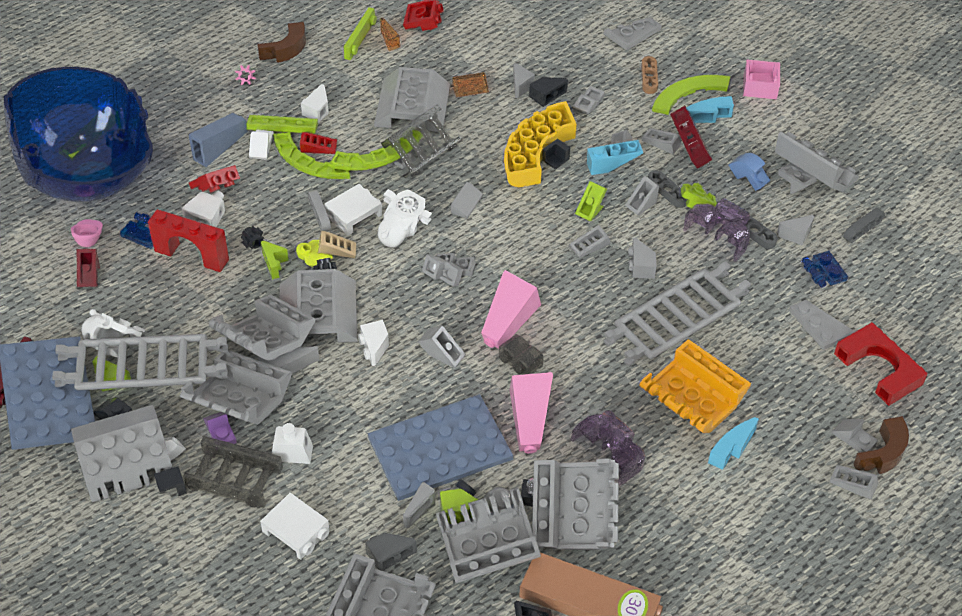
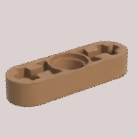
(649, 79)

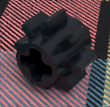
(252, 237)
(325, 264)

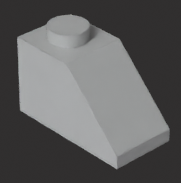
(441, 346)

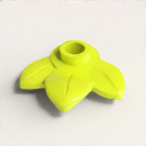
(309, 252)

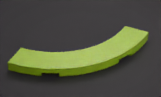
(687, 86)
(374, 159)
(303, 162)

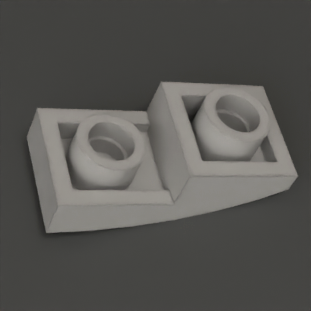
(465, 263)

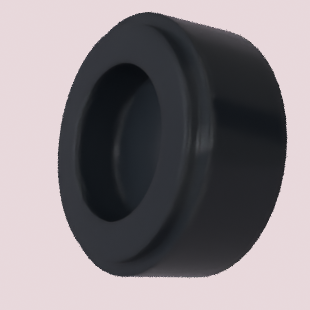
(467, 488)

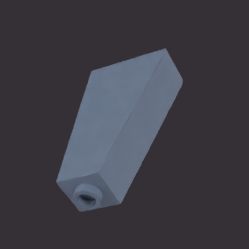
(216, 138)

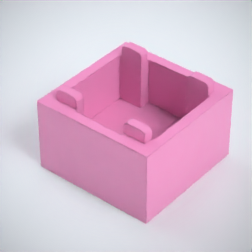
(761, 79)

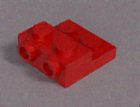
(423, 14)
(215, 179)

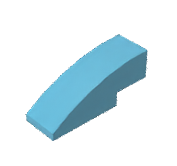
(710, 109)
(732, 443)

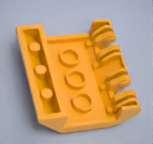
(697, 387)

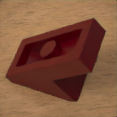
(87, 267)

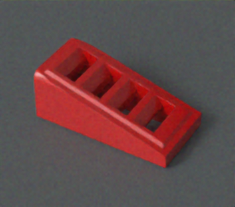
(312, 144)

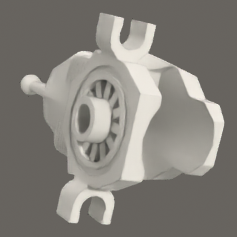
(402, 217)
(104, 326)

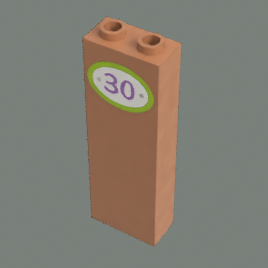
(584, 592)

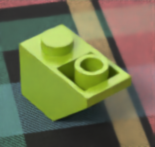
(453, 500)

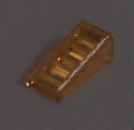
(390, 36)

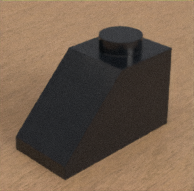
(547, 89)
(111, 408)

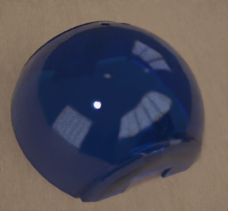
(74, 112)

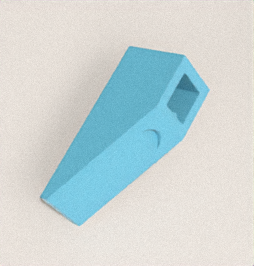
(609, 157)

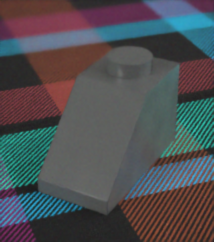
(389, 549)

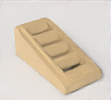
(331, 243)

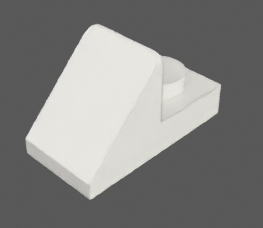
(260, 144)

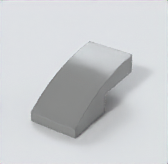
(588, 102)
(442, 269)

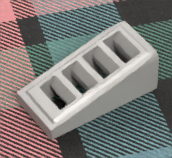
(668, 141)
(591, 235)
(860, 489)
(421, 502)

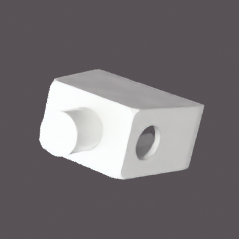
(205, 208)
(292, 444)

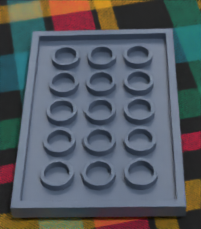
(34, 406)
(439, 446)

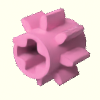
(240, 73)

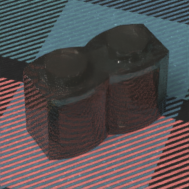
(520, 355)

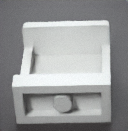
(352, 208)
(296, 525)

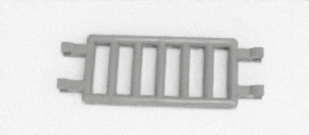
(642, 349)
(79, 352)

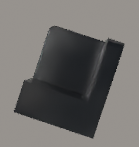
(556, 153)
(170, 479)

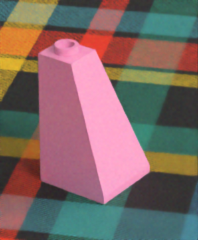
(510, 309)
(529, 404)

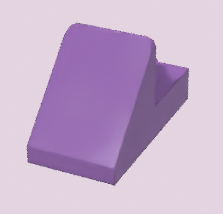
(219, 427)

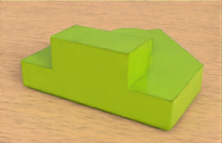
(697, 195)

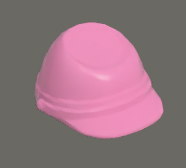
(87, 232)

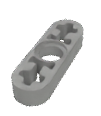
(319, 210)

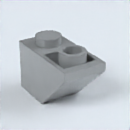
(643, 260)

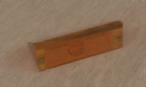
(470, 84)

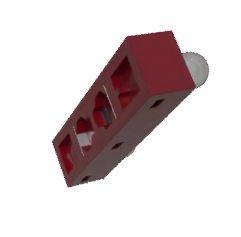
(691, 137)

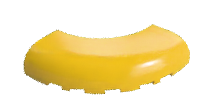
(527, 143)

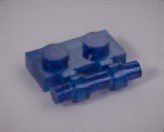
(137, 231)
(829, 269)

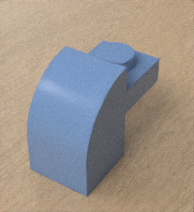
(751, 167)

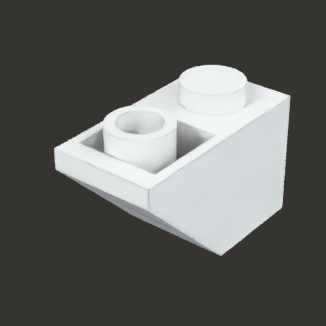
(316, 104)
(375, 339)

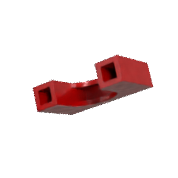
(210, 240)
(872, 341)

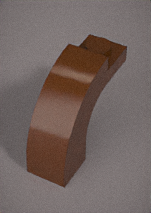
(287, 47)
(896, 438)

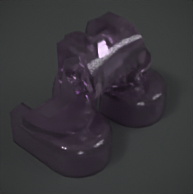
(729, 215)
(615, 436)

